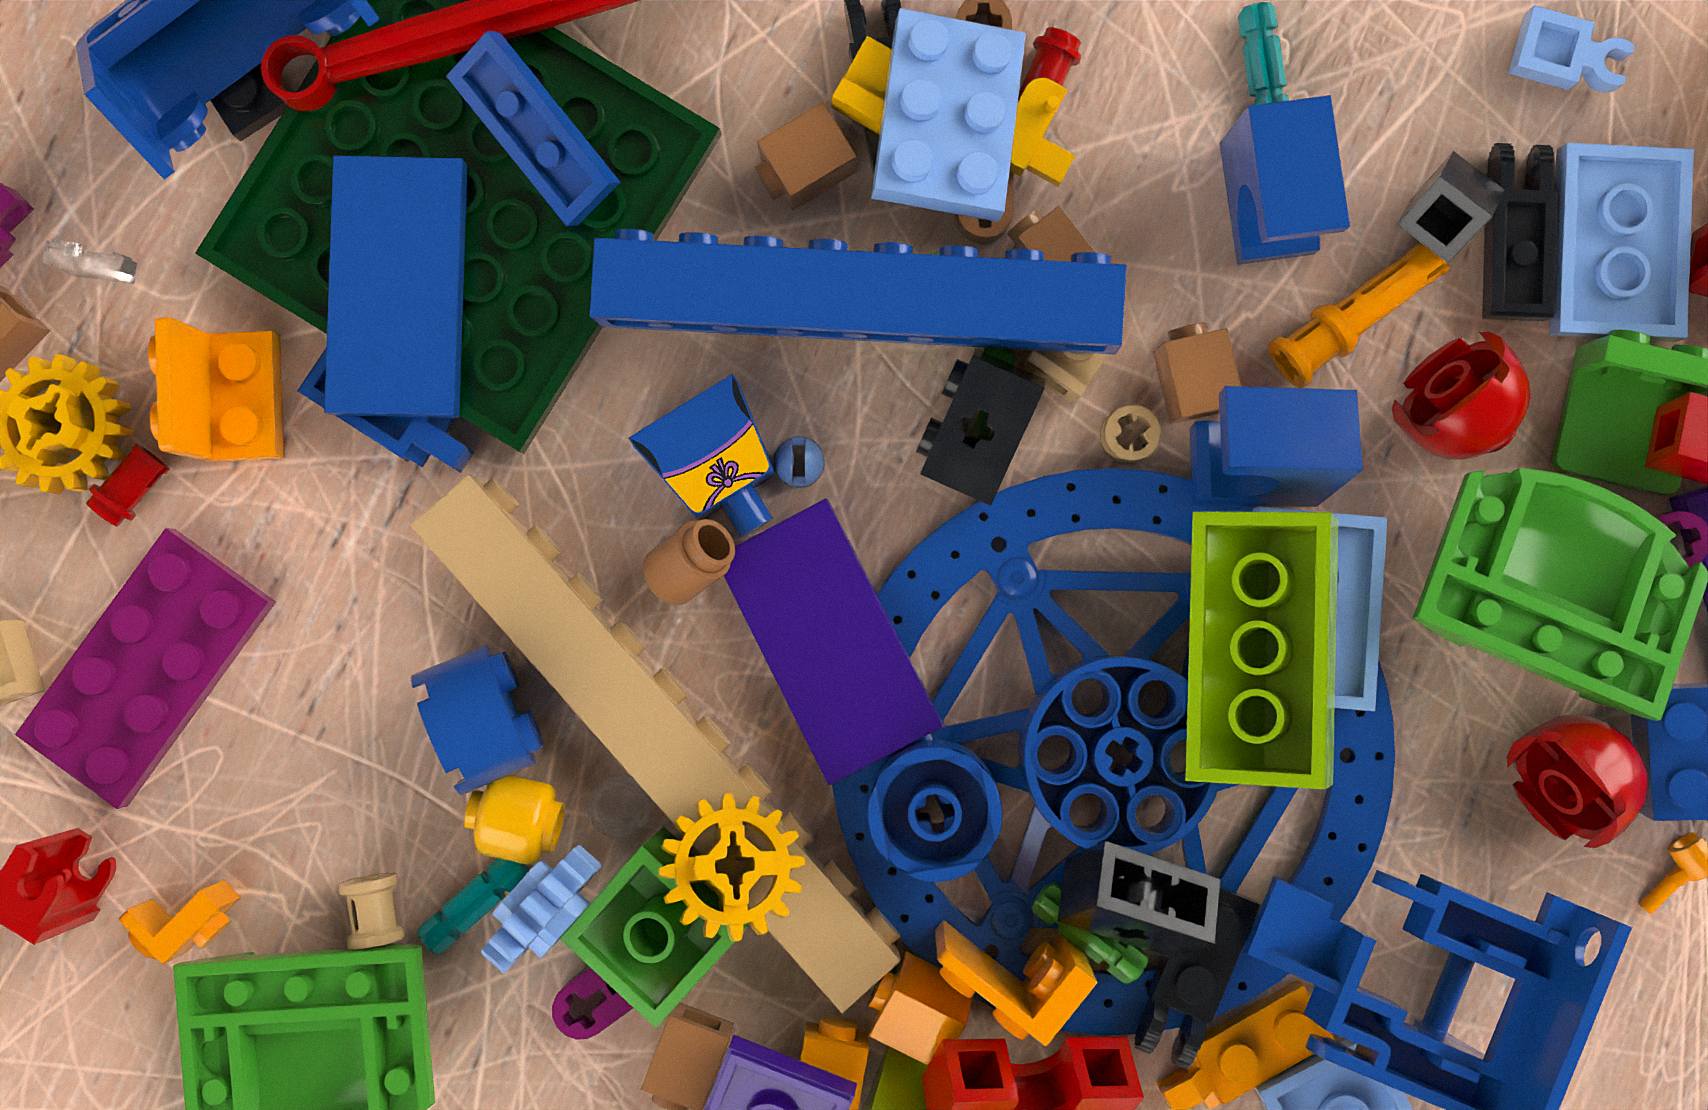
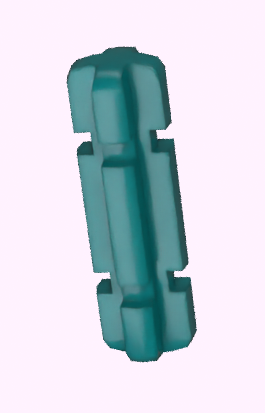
(1262, 53)
(470, 904)

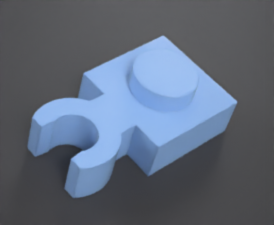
(1560, 49)

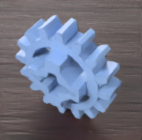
(541, 908)

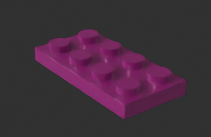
(145, 668)

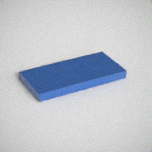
(396, 287)

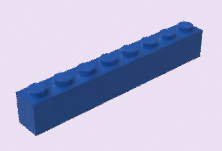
(859, 294)

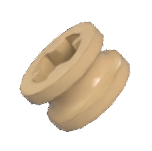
(1111, 429)

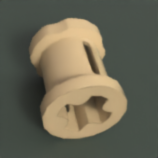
(371, 910)

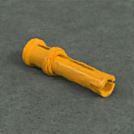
(1337, 327)

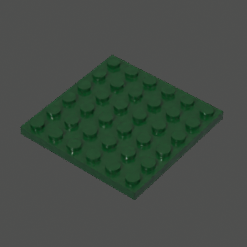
(522, 265)

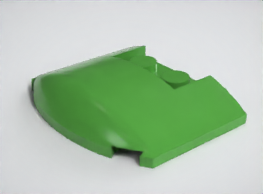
(1565, 586)
(306, 1030)

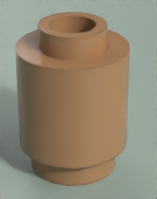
(689, 561)

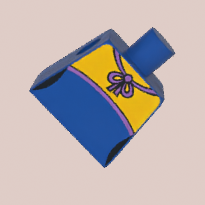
(711, 456)

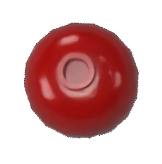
(1465, 399)
(1580, 778)

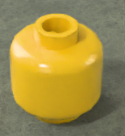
(515, 819)

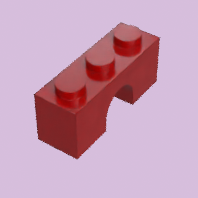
(1079, 1076)

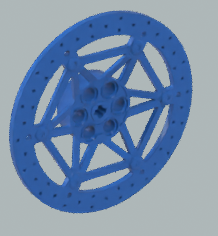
(1087, 770)

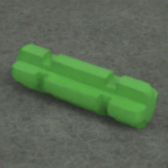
(1122, 959)

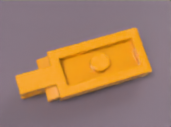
(1245, 1051)

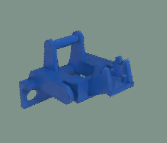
(1539, 1026)

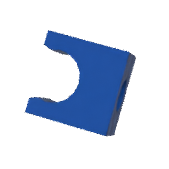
(1283, 179)
(1276, 447)

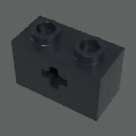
(980, 463)
(1139, 899)

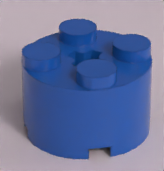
(476, 719)
(910, 838)

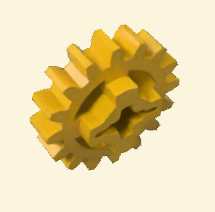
(87, 419)
(759, 863)

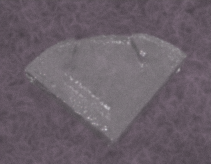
(76, 262)

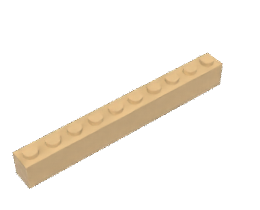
(647, 725)

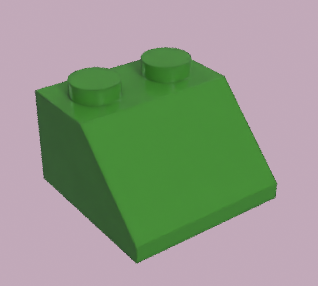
(638, 938)

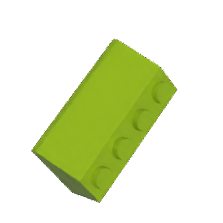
(1262, 648)

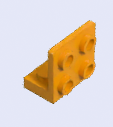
(216, 393)
(1038, 1006)

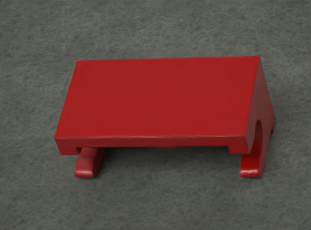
(45, 890)

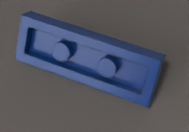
(532, 128)

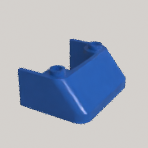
(162, 60)

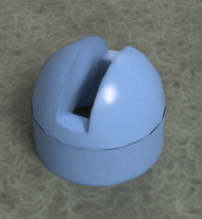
(785, 461)

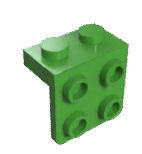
(1614, 405)

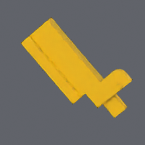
(863, 96)

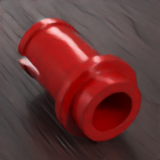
(1054, 56)
(126, 486)

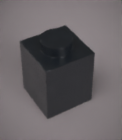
(1451, 207)

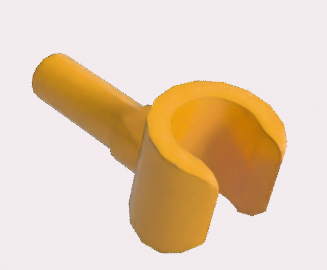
(1692, 861)

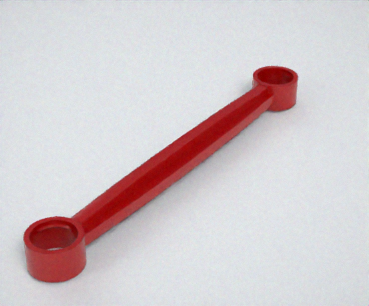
(417, 41)

